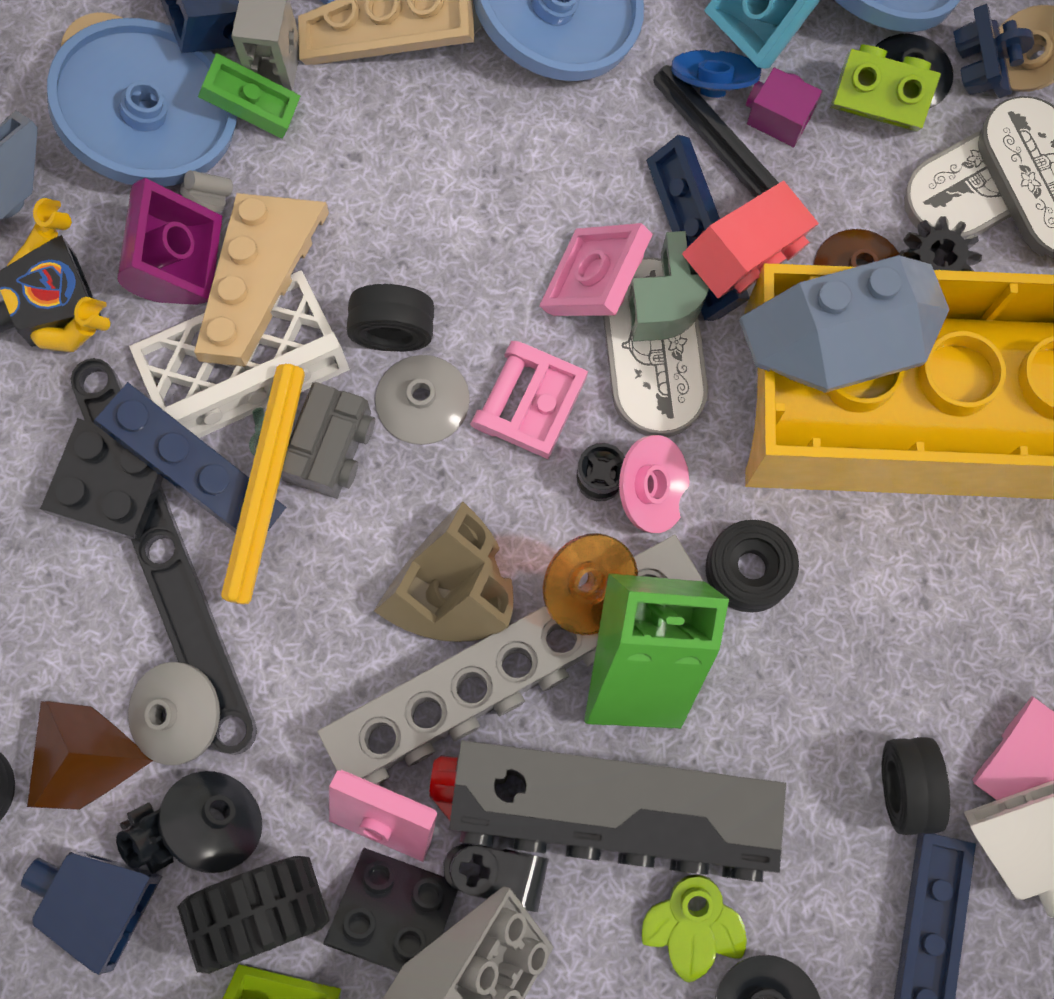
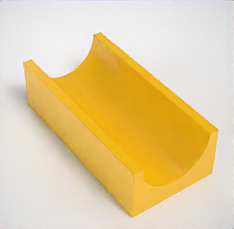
(956, 426)

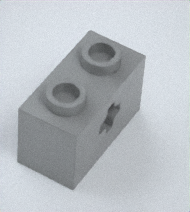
(267, 39)

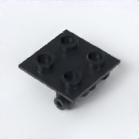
(390, 911)

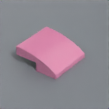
(1023, 756)

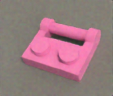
(543, 406)

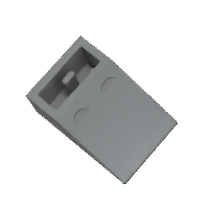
(483, 956)

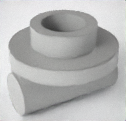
(206, 189)

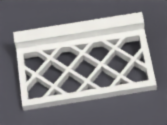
(249, 387)

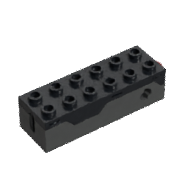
(613, 808)

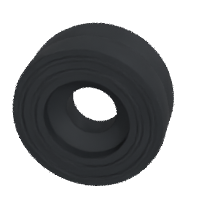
(390, 318)
(771, 546)
(915, 786)

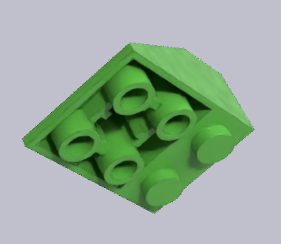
(653, 650)

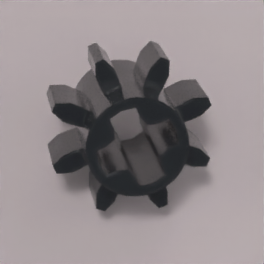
(141, 841)

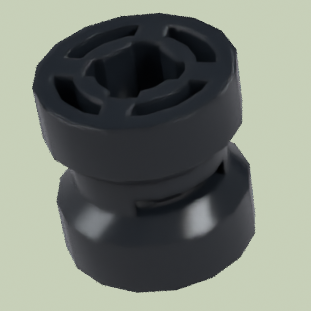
(599, 463)

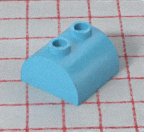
(760, 26)

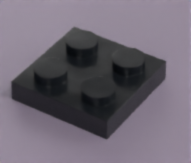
(102, 484)

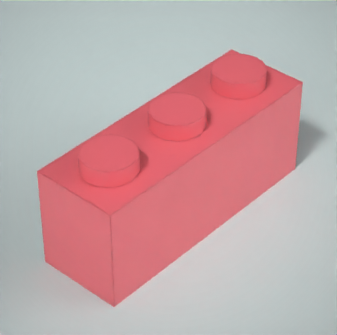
(756, 233)

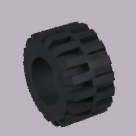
(252, 913)

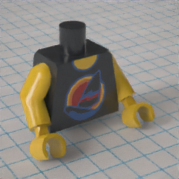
(47, 288)

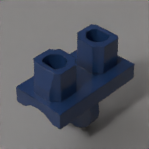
(985, 37)

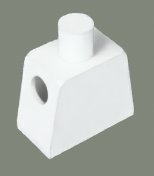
(1020, 841)

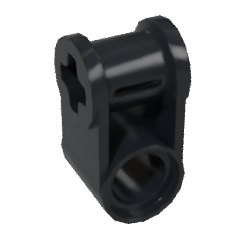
(506, 868)

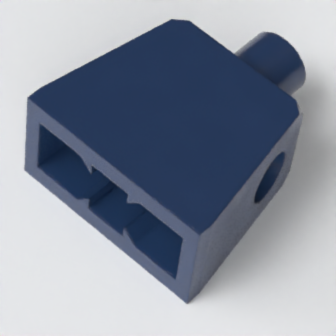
(201, 23)
(90, 905)

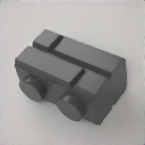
(327, 440)

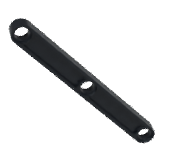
(176, 584)

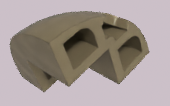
(451, 584)

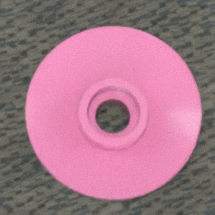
(653, 483)

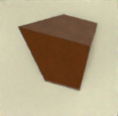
(78, 757)

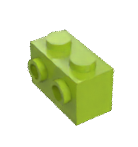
(885, 88)

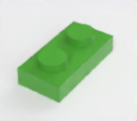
(249, 96)

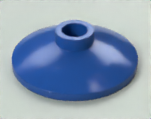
(715, 71)

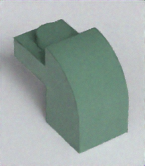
(669, 303)

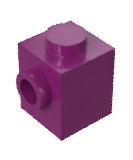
(782, 106)

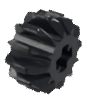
(950, 241)

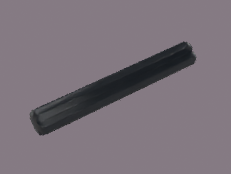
(714, 132)

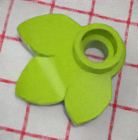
(694, 935)

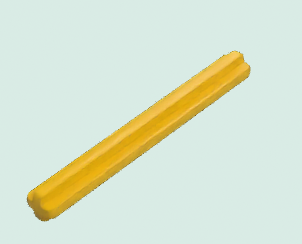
(263, 484)

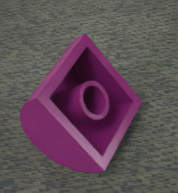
(168, 246)

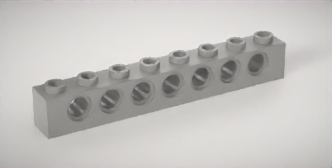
(349, 736)

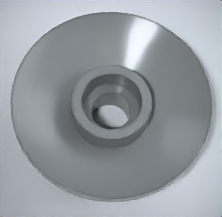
(427, 419)
(190, 709)

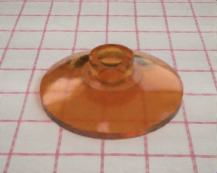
(581, 607)

